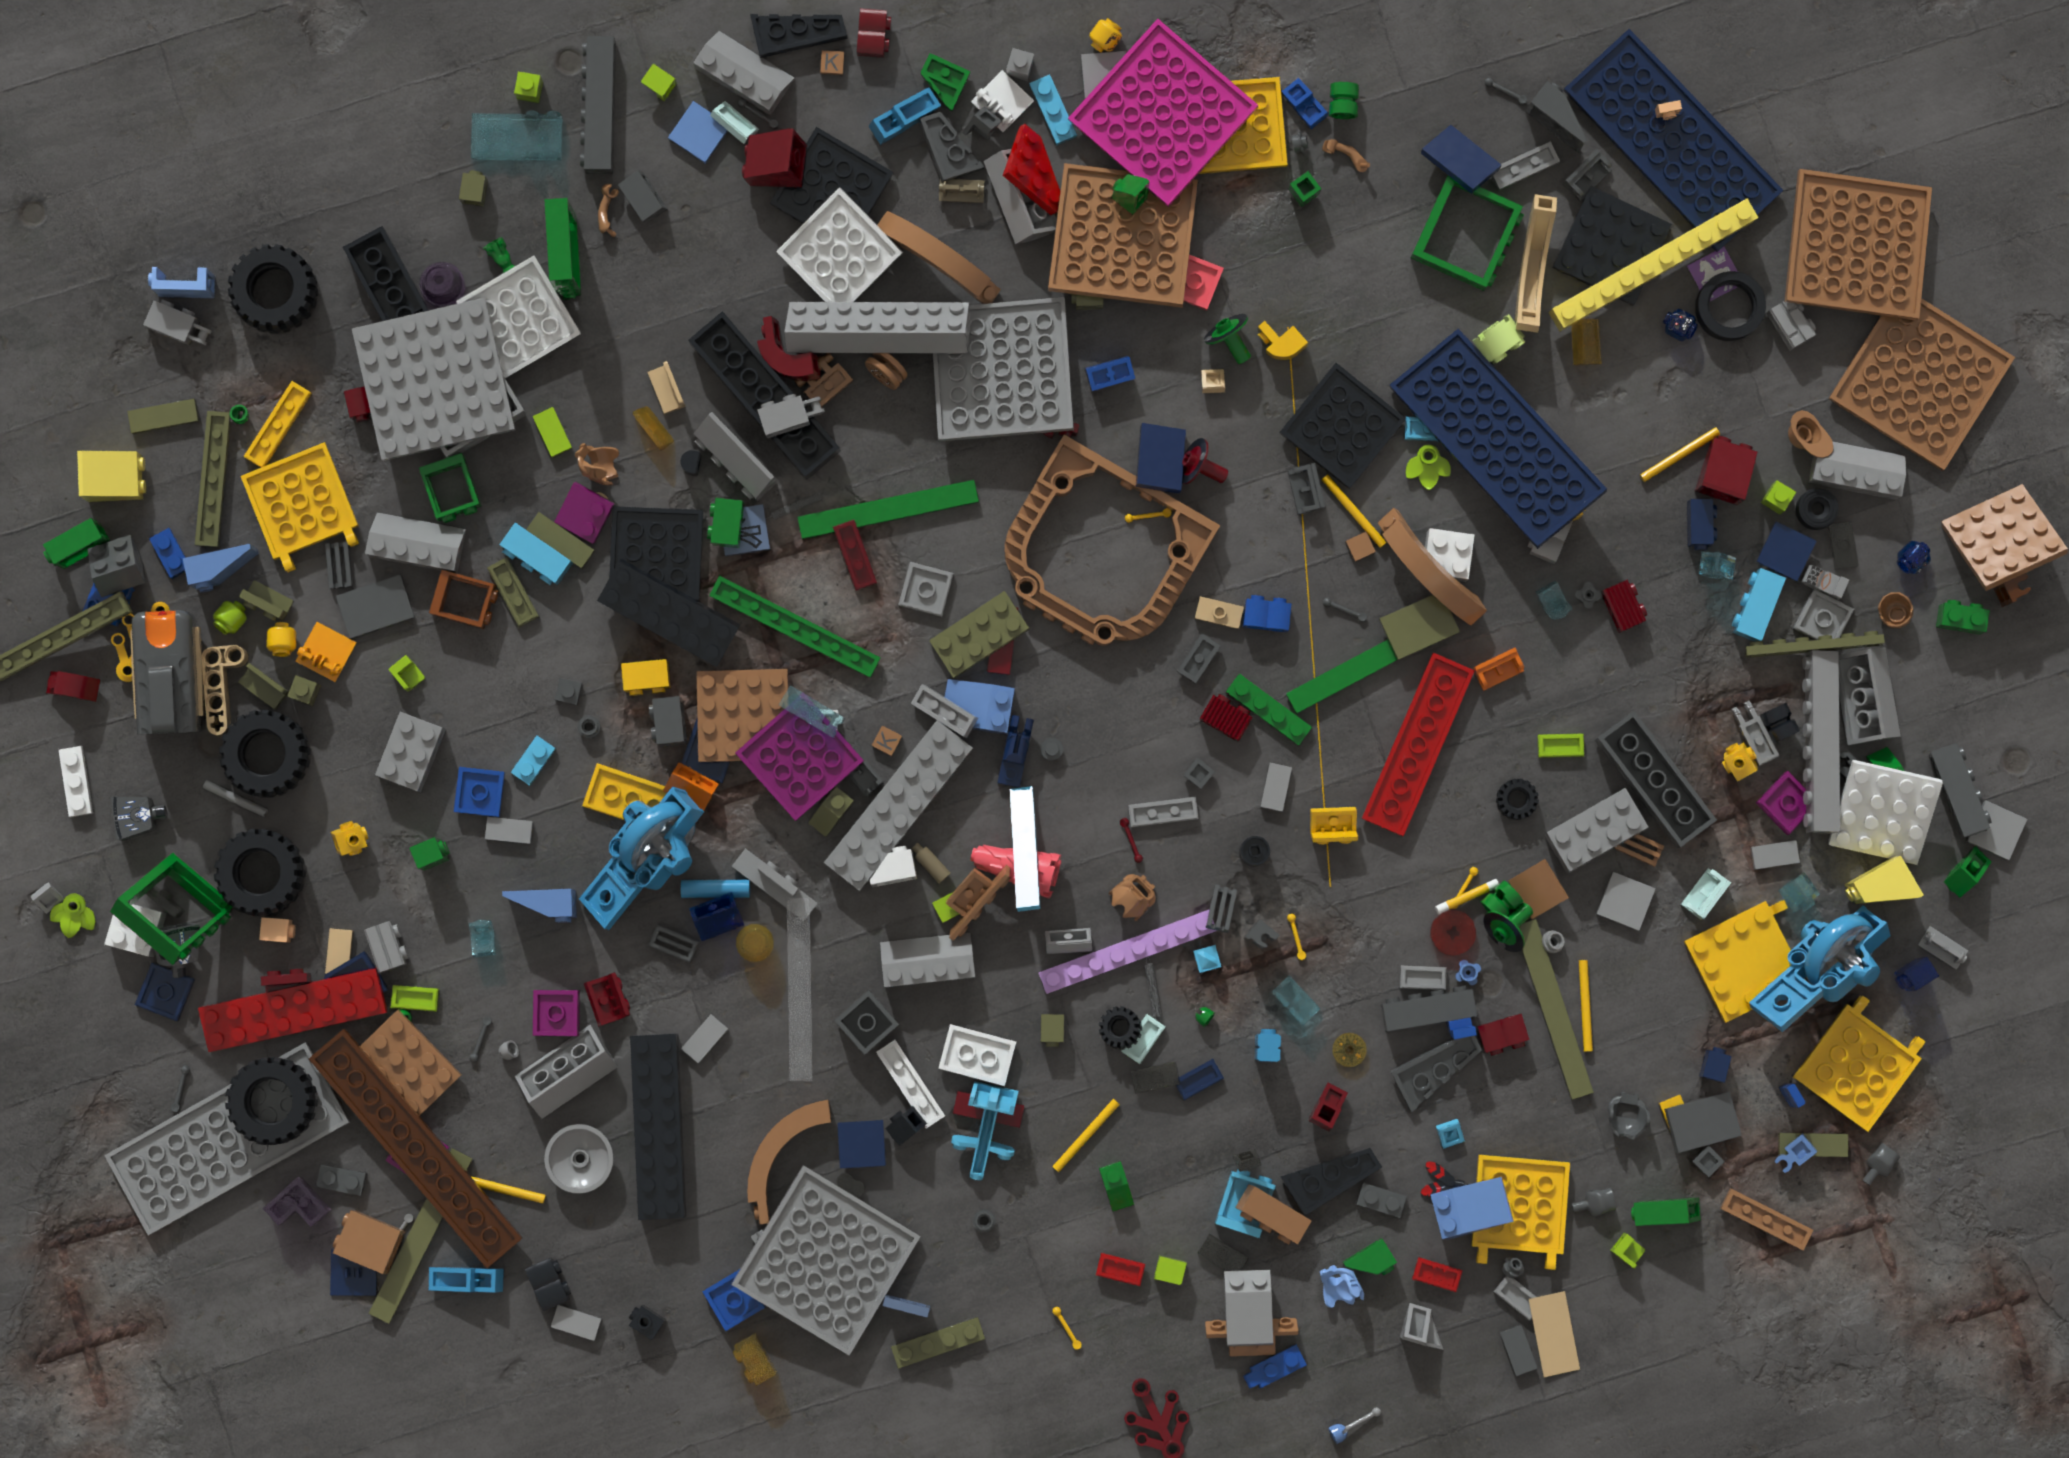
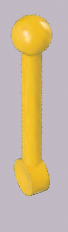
(1166, 513)
(1473, 872)
(1301, 954)
(1076, 1343)

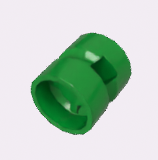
(1344, 99)
(1503, 899)

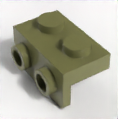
(273, 603)

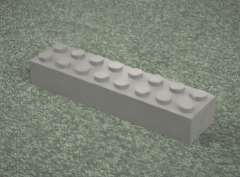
(877, 327)
(898, 805)

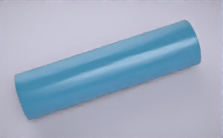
(714, 888)

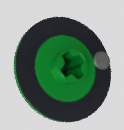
(1227, 331)
(1506, 929)

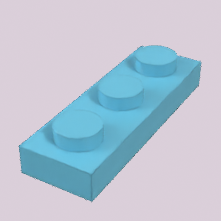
(1053, 109)

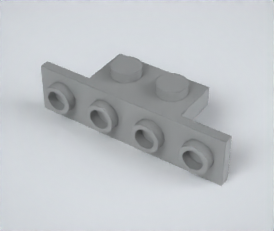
(768, 879)

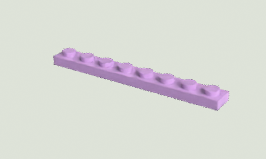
(1125, 952)

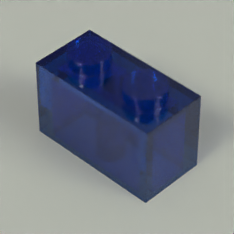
(716, 916)
(1916, 974)

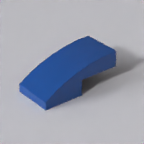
(1304, 103)
(1461, 1028)

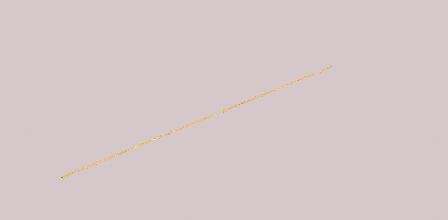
(1311, 632)

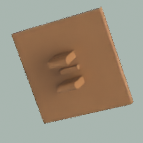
(1539, 888)

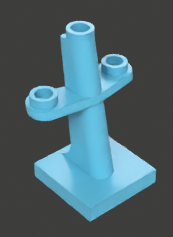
(992, 1100)

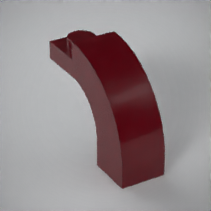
(795, 367)

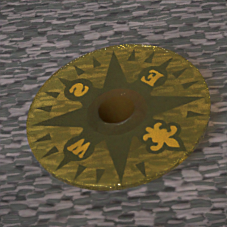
(1349, 1049)

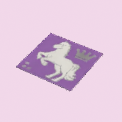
(1709, 266)

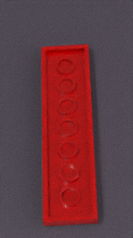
(1417, 744)
(292, 1010)

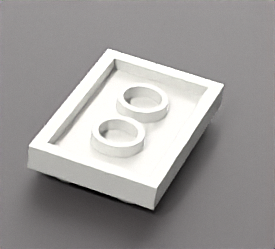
(977, 1055)

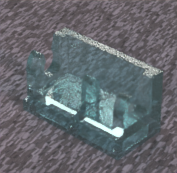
(1295, 1000)

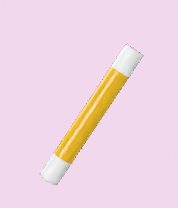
(1467, 896)

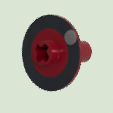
(1196, 462)

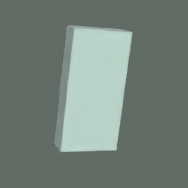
(734, 122)
(1150, 1032)

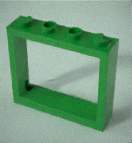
(562, 248)
(1454, 271)
(193, 884)

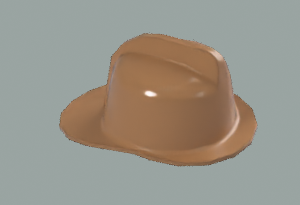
(1809, 435)

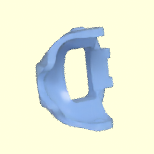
(1341, 1288)

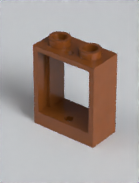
(441, 594)

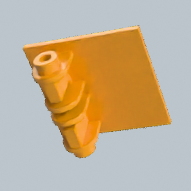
(325, 651)

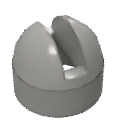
(509, 1050)

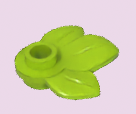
(1428, 470)
(70, 918)

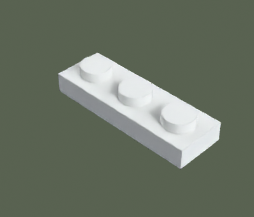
(75, 781)

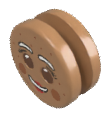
(886, 370)

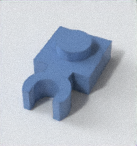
(1798, 1151)

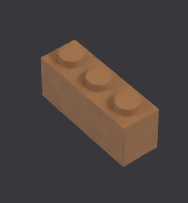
(1272, 1215)

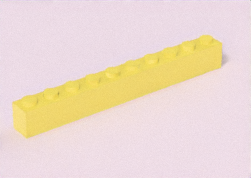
(1653, 265)

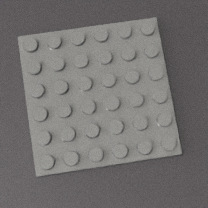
(1010, 377)
(433, 379)
(825, 1260)

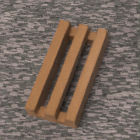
(1637, 856)

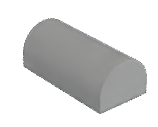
(1068, 941)

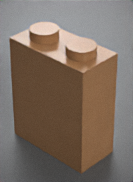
(368, 1241)

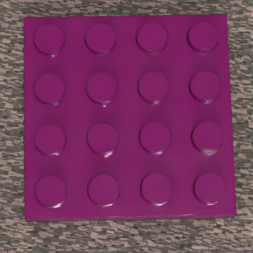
(798, 761)

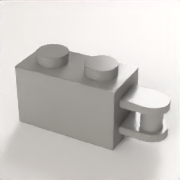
(175, 324)
(788, 414)

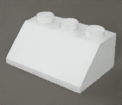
(895, 868)

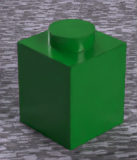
(1304, 189)

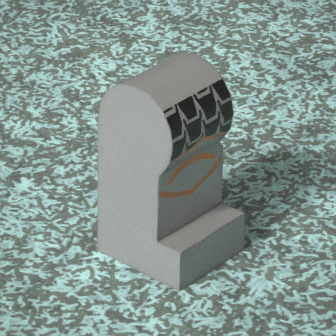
(1825, 582)

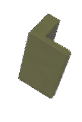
(263, 686)

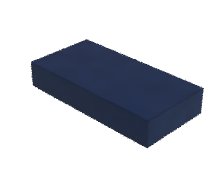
(1199, 1079)

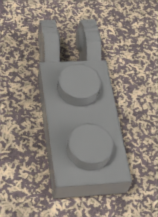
(1756, 735)

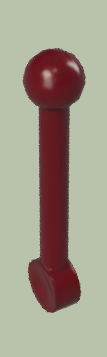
(1125, 823)

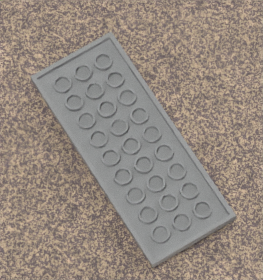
(203, 1155)

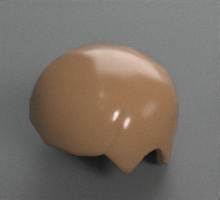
(1895, 610)

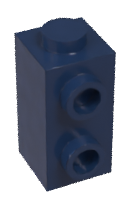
(1700, 524)

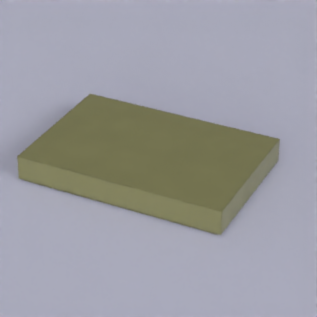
(1418, 626)

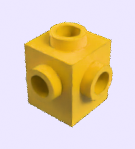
(1740, 760)
(342, 836)

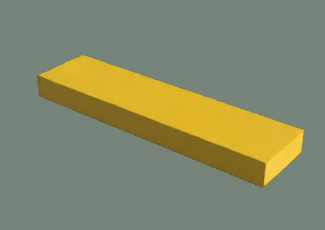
(277, 424)

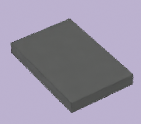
(375, 606)
(1703, 1122)

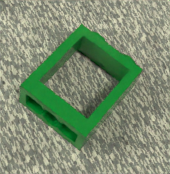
(443, 466)
(73, 544)

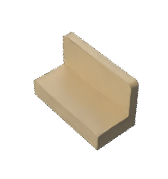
(666, 388)

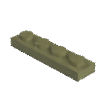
(938, 1342)

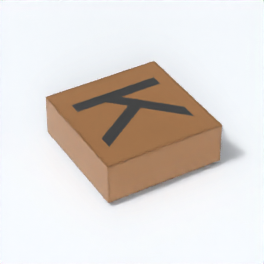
(832, 62)
(887, 740)

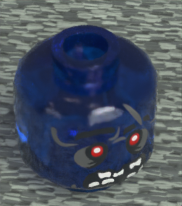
(1680, 325)
(1913, 557)

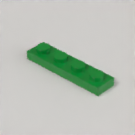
(1268, 709)

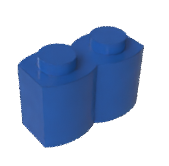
(1267, 614)

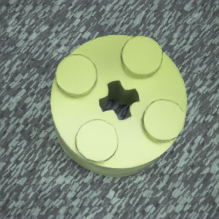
(1499, 339)

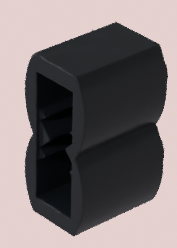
(548, 1284)

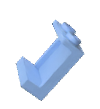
(202, 288)

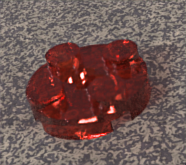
(1463, 925)

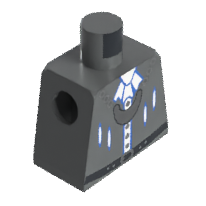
(135, 816)
(179, 934)

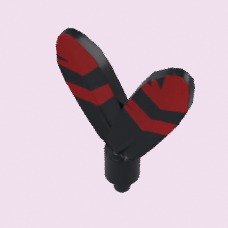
(1445, 1182)

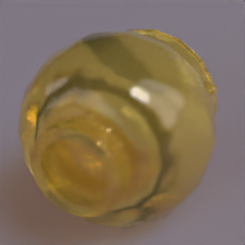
(754, 942)

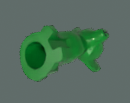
(498, 251)

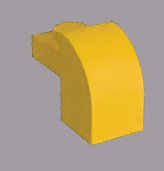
(1282, 347)

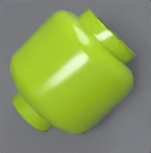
(229, 617)

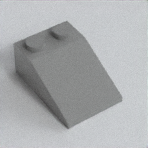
(1248, 1307)

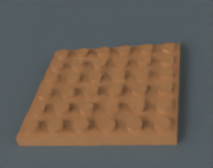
(1858, 244)
(1118, 254)
(1922, 381)

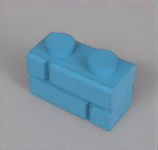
(1267, 1045)

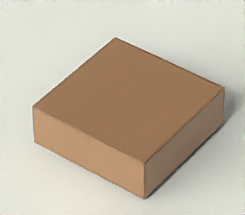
(1360, 546)

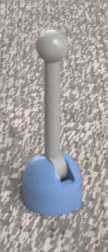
(1339, 1431)

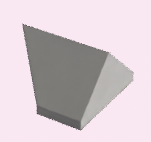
(1420, 1327)

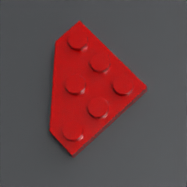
(1031, 170)

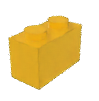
(645, 676)

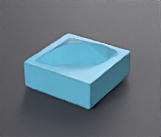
(1207, 958)
(1450, 1133)

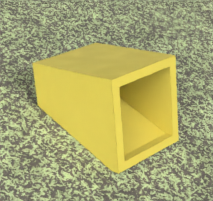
(110, 475)
(1884, 883)

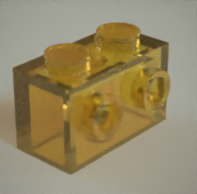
(755, 1360)

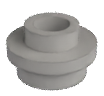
(1558, 941)

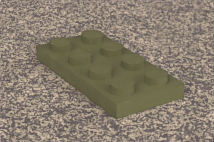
(979, 634)

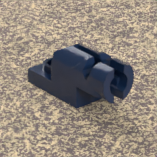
(1015, 753)

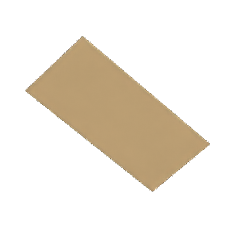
(1554, 1334)

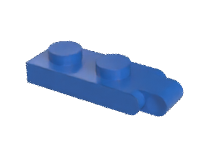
(1275, 1367)

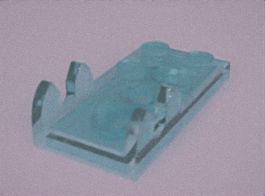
(517, 136)

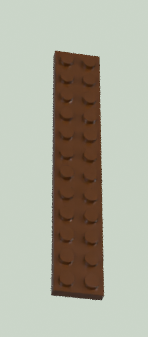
(415, 1148)

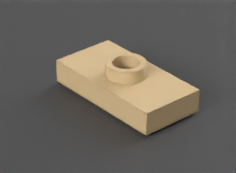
(1219, 612)

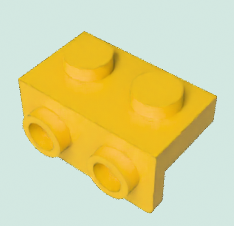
(1333, 825)

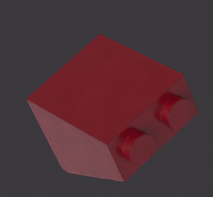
(775, 159)
(1726, 471)

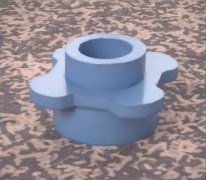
(1472, 977)

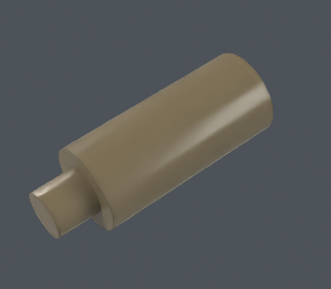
(931, 863)

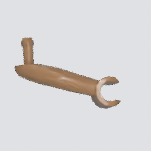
(1359, 162)
(603, 221)

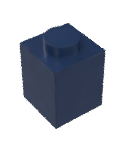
(1715, 1065)

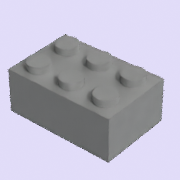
(410, 752)

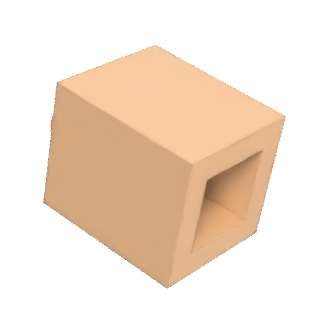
(277, 930)

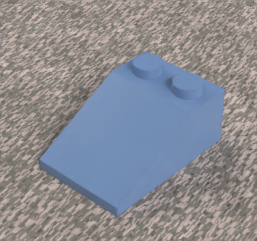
(215, 567)
(986, 701)
(552, 903)
(1471, 1208)

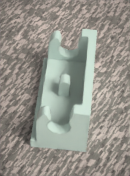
(1705, 893)

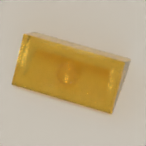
(1586, 342)
(653, 427)

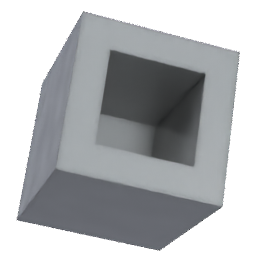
(1020, 64)

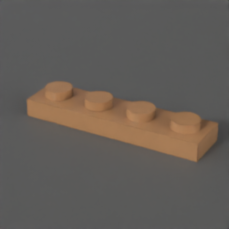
(1766, 1219)

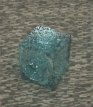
(1717, 565)
(1799, 893)

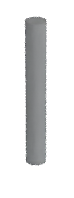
(226, 794)

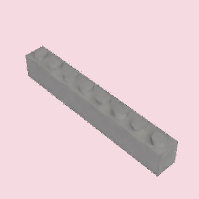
(1821, 742)

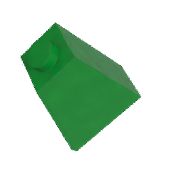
(1666, 1211)

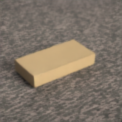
(338, 948)

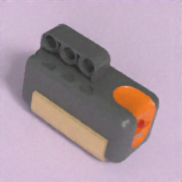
(167, 672)

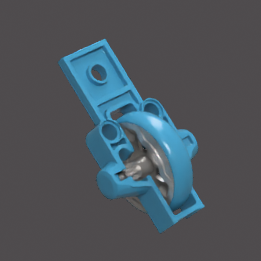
(667, 832)
(1827, 964)

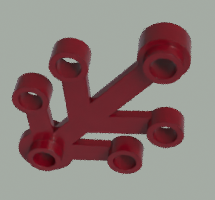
(1159, 1422)

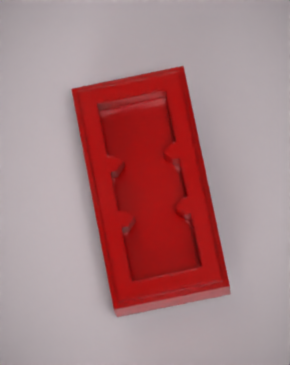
(1120, 1269)
(1437, 1274)

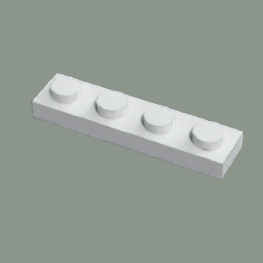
(910, 1083)

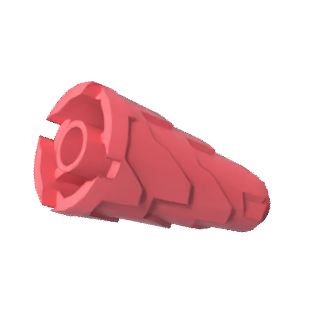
(994, 859)

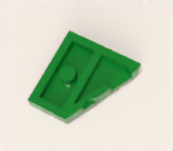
(945, 79)

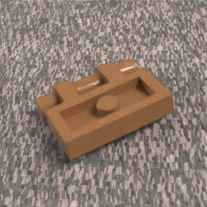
(831, 382)

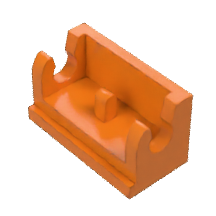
(1498, 669)
(696, 785)

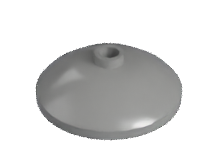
(562, 1158)

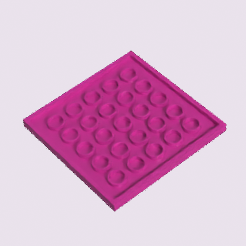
(1163, 112)

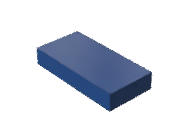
(1792, 1095)

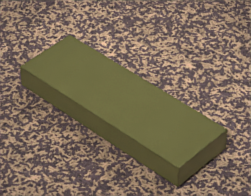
(163, 416)
(560, 540)
(513, 592)
(1826, 1144)

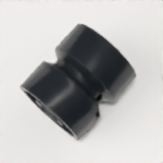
(1779, 722)
(1254, 851)

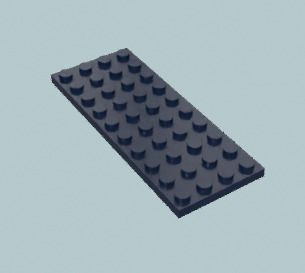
(1683, 157)
(1498, 438)

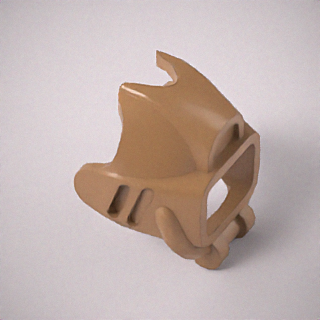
(601, 464)
(1131, 897)

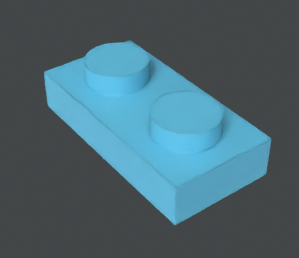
(533, 760)

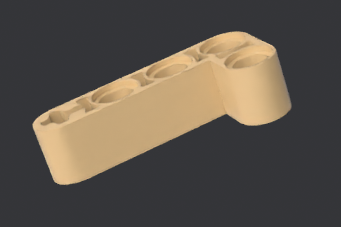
(222, 691)

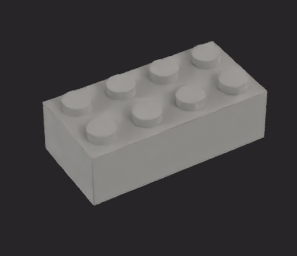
(1596, 831)

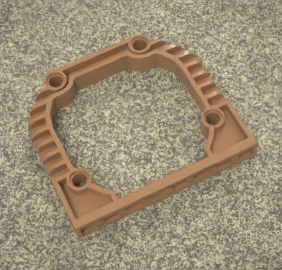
(1073, 462)

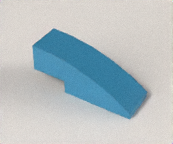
(904, 115)
(466, 1279)

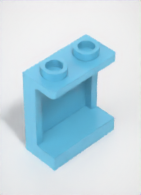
(1230, 1216)

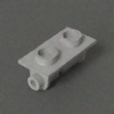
(1943, 948)

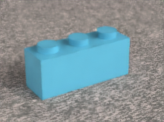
(535, 554)
(1758, 604)

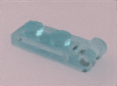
(810, 711)

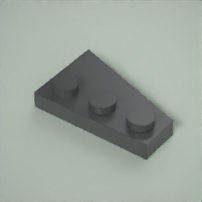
(947, 149)

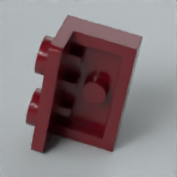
(276, 981)
(607, 999)

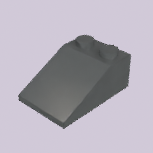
(1555, 114)

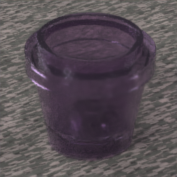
(447, 292)

